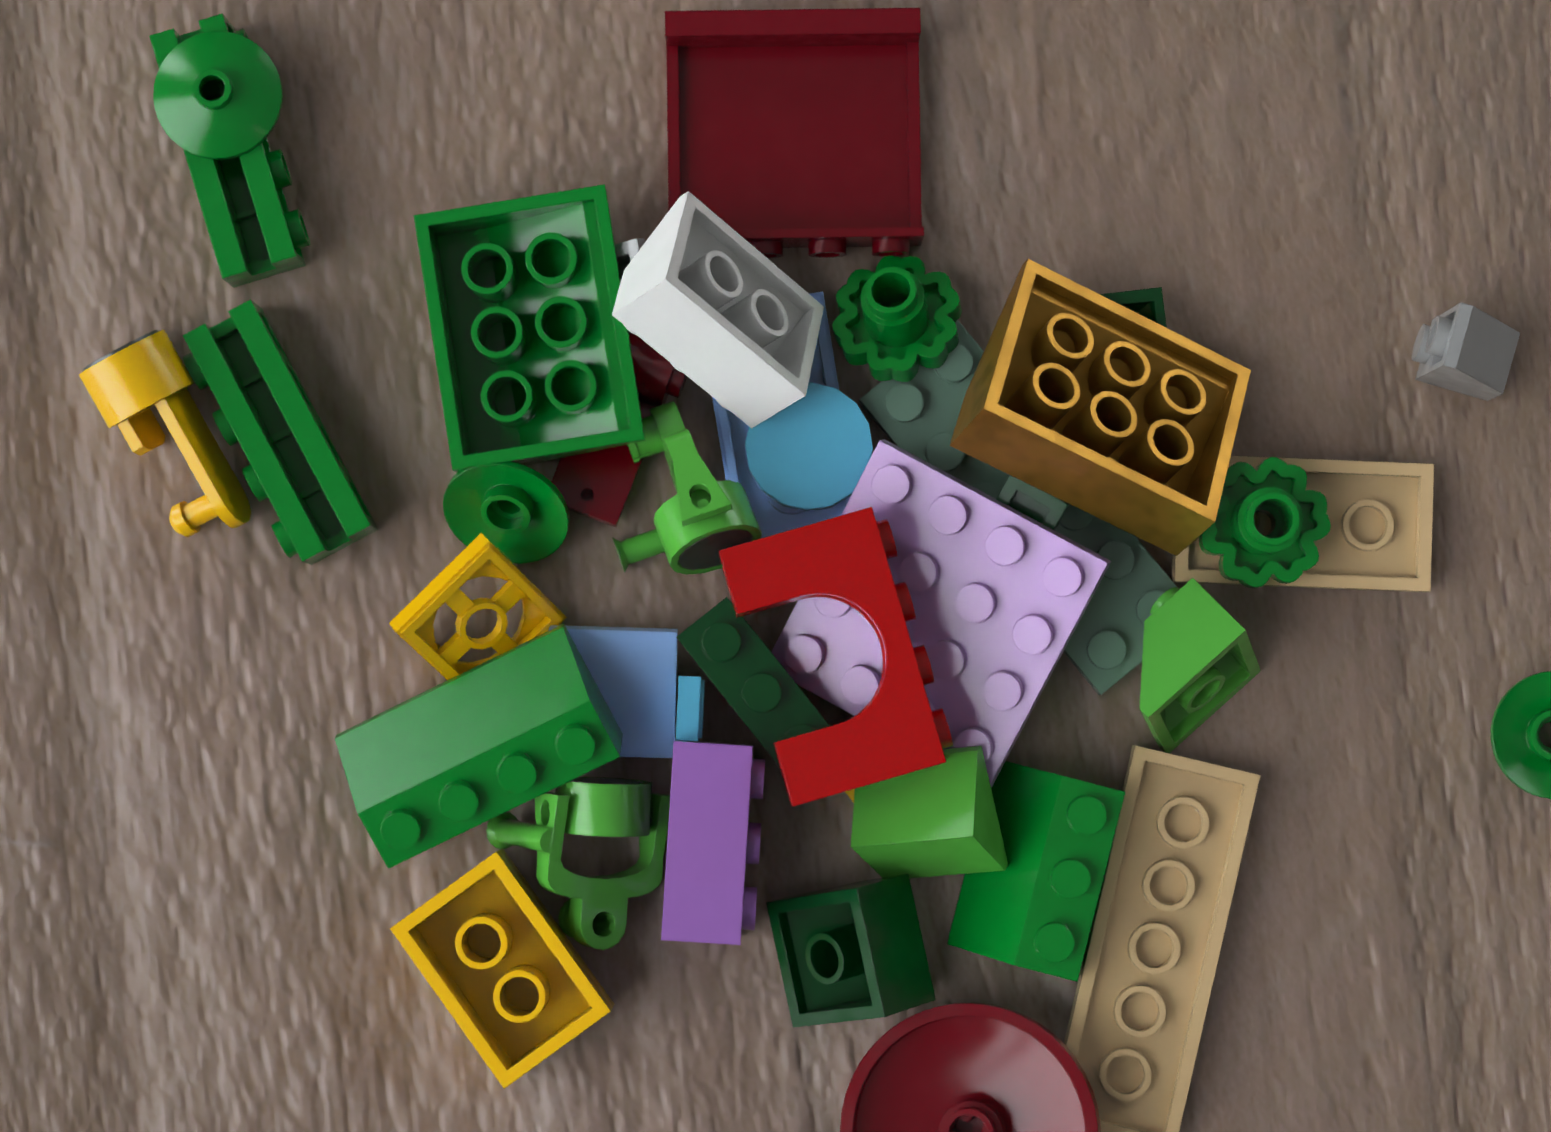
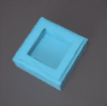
(690, 708)

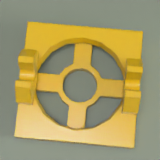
(478, 559)

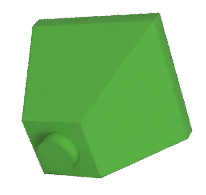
(1190, 662)

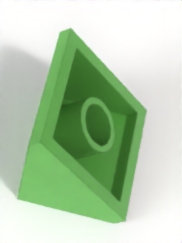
(931, 820)

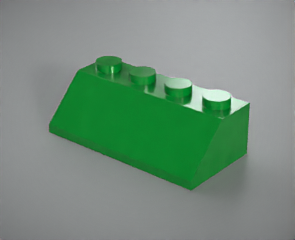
(477, 746)

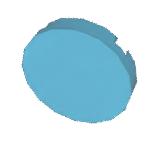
(811, 450)

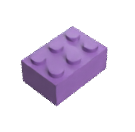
(711, 842)

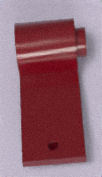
(608, 474)

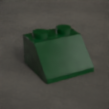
(851, 952)

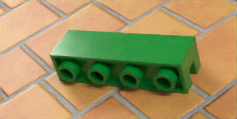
(243, 194)
(279, 433)

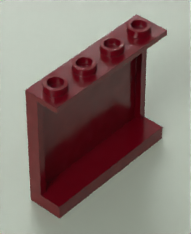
(799, 125)

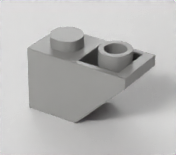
(1466, 352)

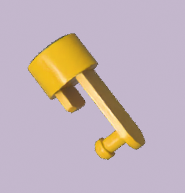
(150, 375)

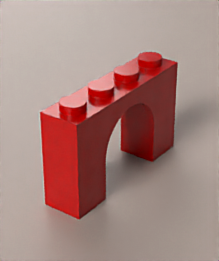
(849, 564)

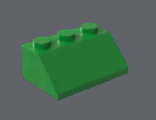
(1057, 857)

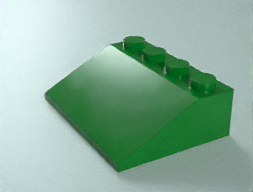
(528, 329)

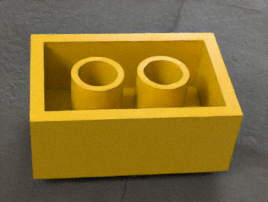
(503, 967)

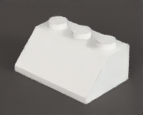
(721, 312)

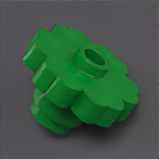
(897, 318)
(1295, 517)

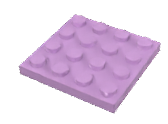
(987, 596)

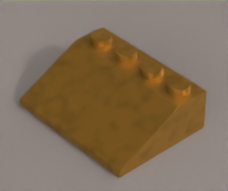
(1104, 410)

